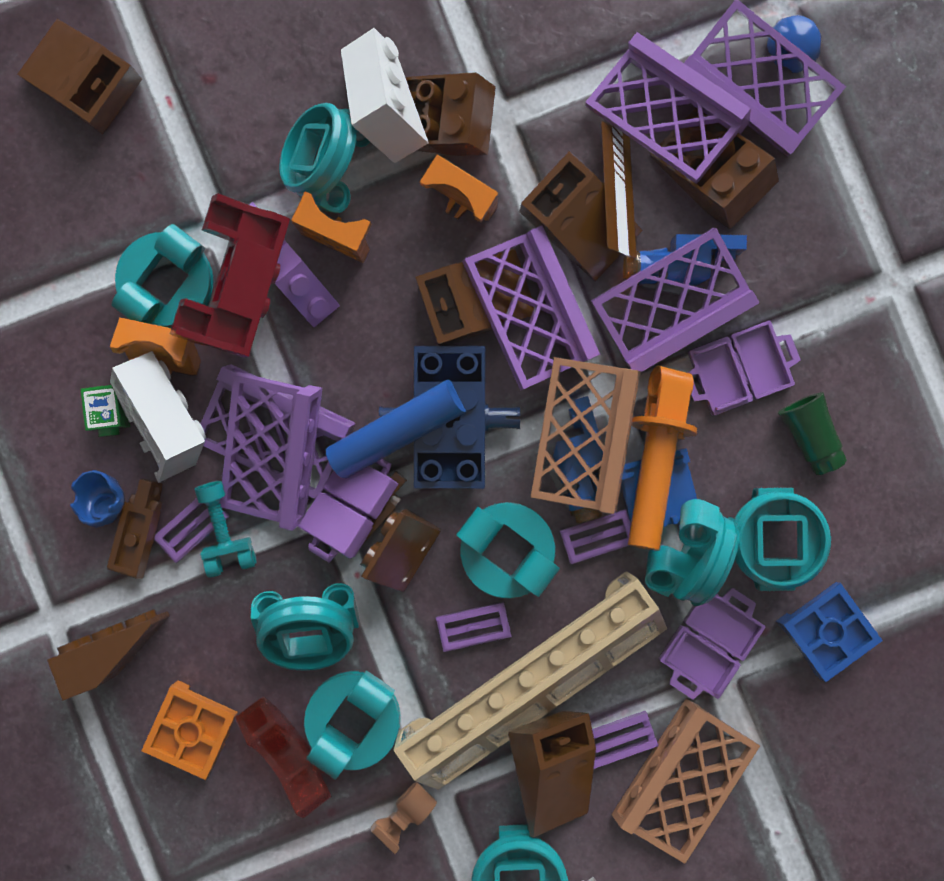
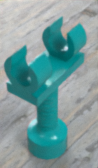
(211, 495)

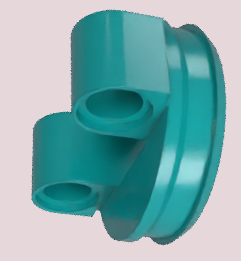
(331, 160)
(141, 259)
(812, 539)
(704, 560)
(533, 572)
(276, 618)
(334, 750)
(518, 852)

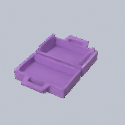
(755, 362)
(341, 521)
(703, 656)

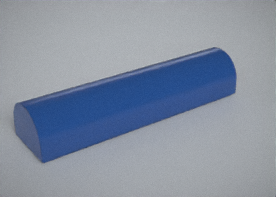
(395, 430)

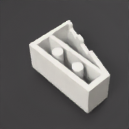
(380, 96)
(158, 414)

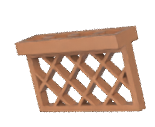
(616, 437)
(658, 772)

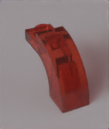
(286, 752)

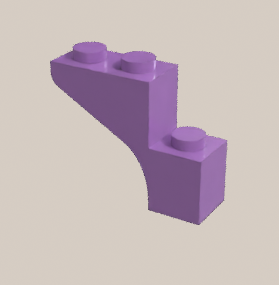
(303, 287)

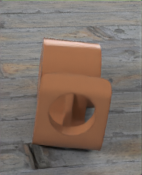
(412, 808)

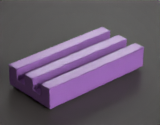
(569, 545)
(168, 547)
(444, 633)
(628, 750)

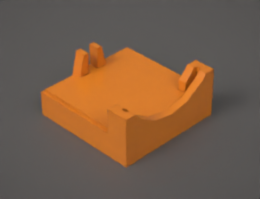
(461, 189)
(340, 236)
(141, 338)
(189, 731)

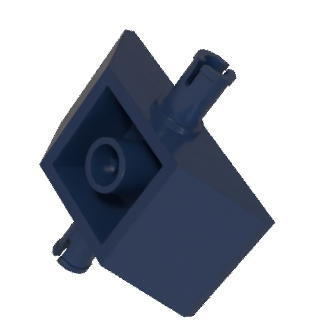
(455, 454)

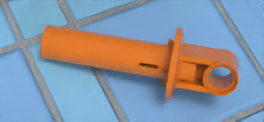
(664, 424)

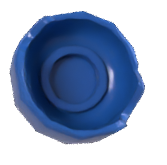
(800, 32)
(97, 498)

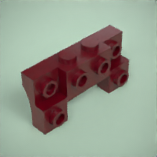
(243, 279)

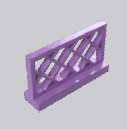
(691, 88)
(762, 118)
(553, 289)
(689, 328)
(329, 425)
(299, 449)

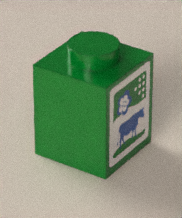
(103, 411)

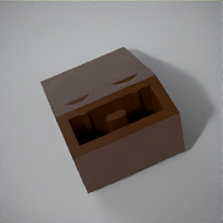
(80, 75)
(454, 112)
(732, 182)
(573, 215)
(455, 306)
(401, 551)
(91, 663)
(554, 768)

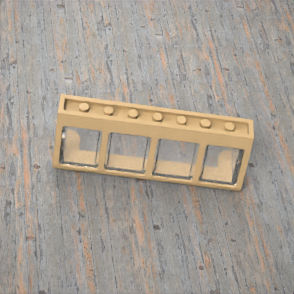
(531, 686)

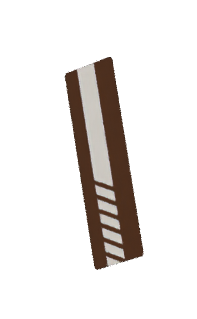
(618, 190)

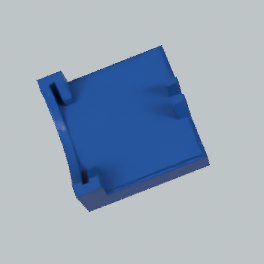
(680, 490)
(830, 631)

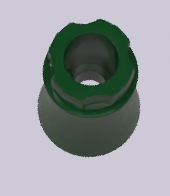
(814, 433)

